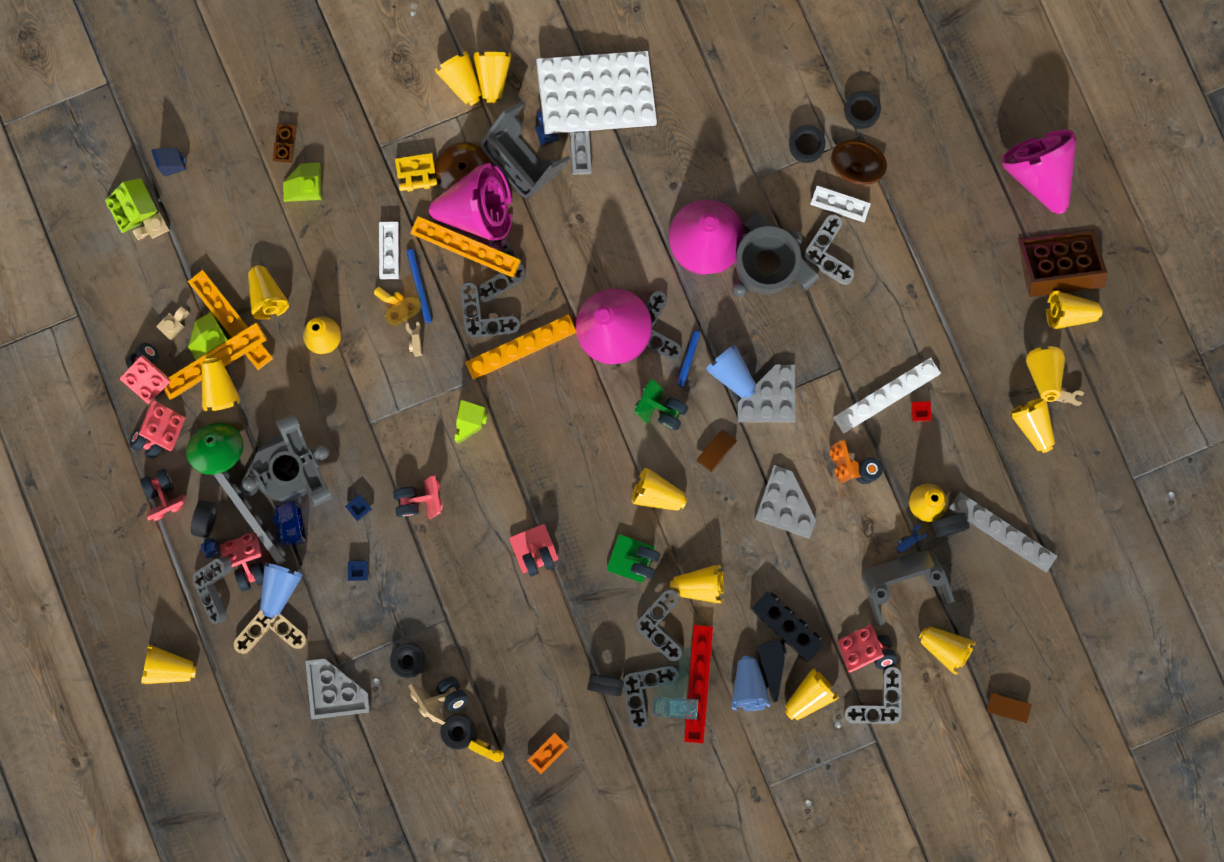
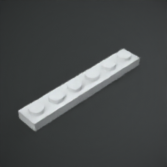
(887, 395)

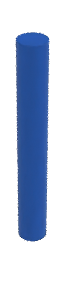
(688, 358)

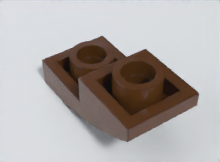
(284, 143)
(716, 450)
(1009, 708)

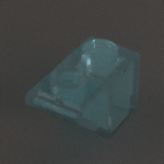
(675, 708)

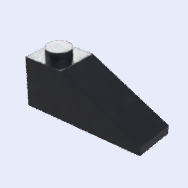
(772, 662)

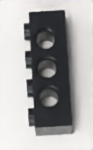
(806, 651)

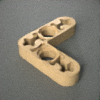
(273, 625)

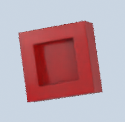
(921, 411)

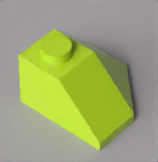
(303, 183)
(206, 336)
(469, 420)

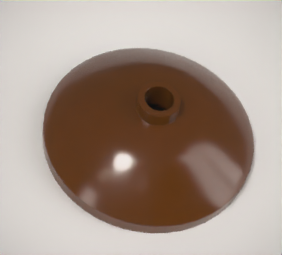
(858, 162)
(448, 163)

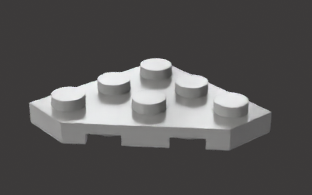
(773, 398)
(785, 504)
(333, 692)

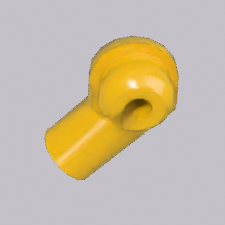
(386, 297)

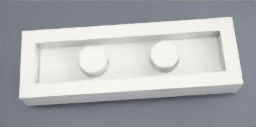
(840, 203)
(388, 250)

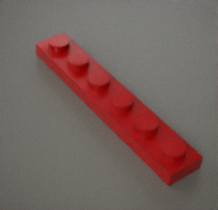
(699, 681)

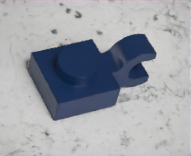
(543, 138)
(905, 542)
(210, 548)

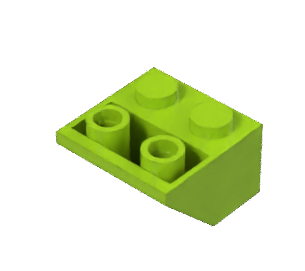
(130, 204)

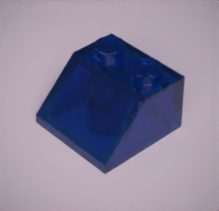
(289, 524)

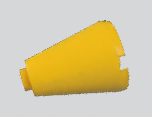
(492, 74)
(461, 78)
(265, 294)
(1071, 310)
(322, 335)
(1047, 371)
(217, 385)
(1035, 423)
(657, 492)
(924, 507)
(701, 584)
(947, 647)
(166, 667)
(810, 696)

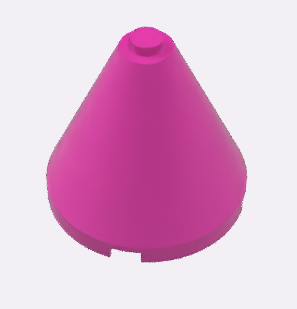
(1045, 167)
(477, 203)
(705, 237)
(613, 326)

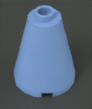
(733, 372)
(277, 588)
(749, 686)

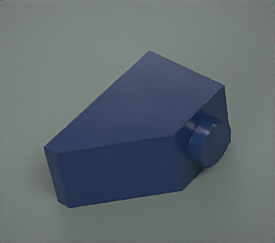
(169, 160)

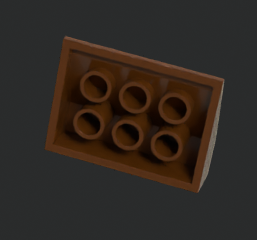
(1062, 263)

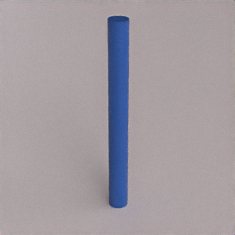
(419, 286)

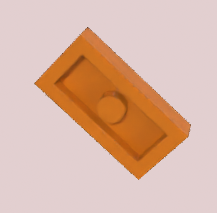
(547, 753)

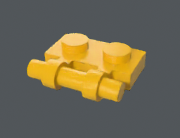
(416, 166)
(481, 748)

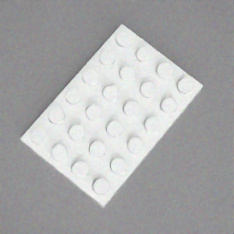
(596, 92)

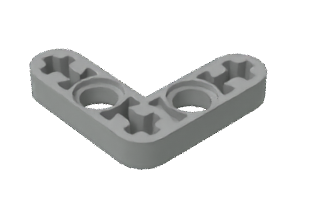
(821, 250)
(887, 704)

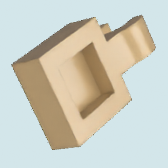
(153, 226)
(171, 325)
(415, 344)
(1070, 398)

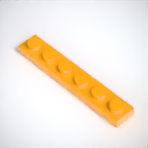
(465, 247)
(226, 315)
(520, 347)
(226, 352)

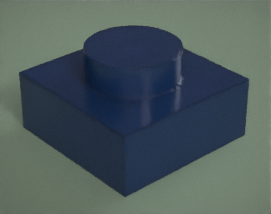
(358, 508)
(357, 570)

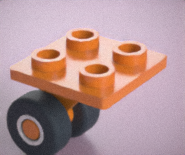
(847, 469)

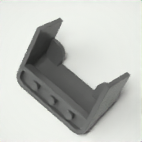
(514, 157)
(880, 576)

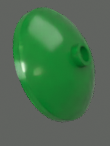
(218, 455)

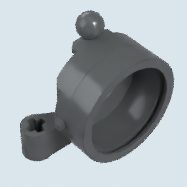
(785, 245)
(293, 444)

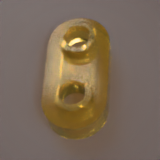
(403, 312)

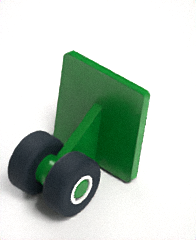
(649, 402)
(632, 559)

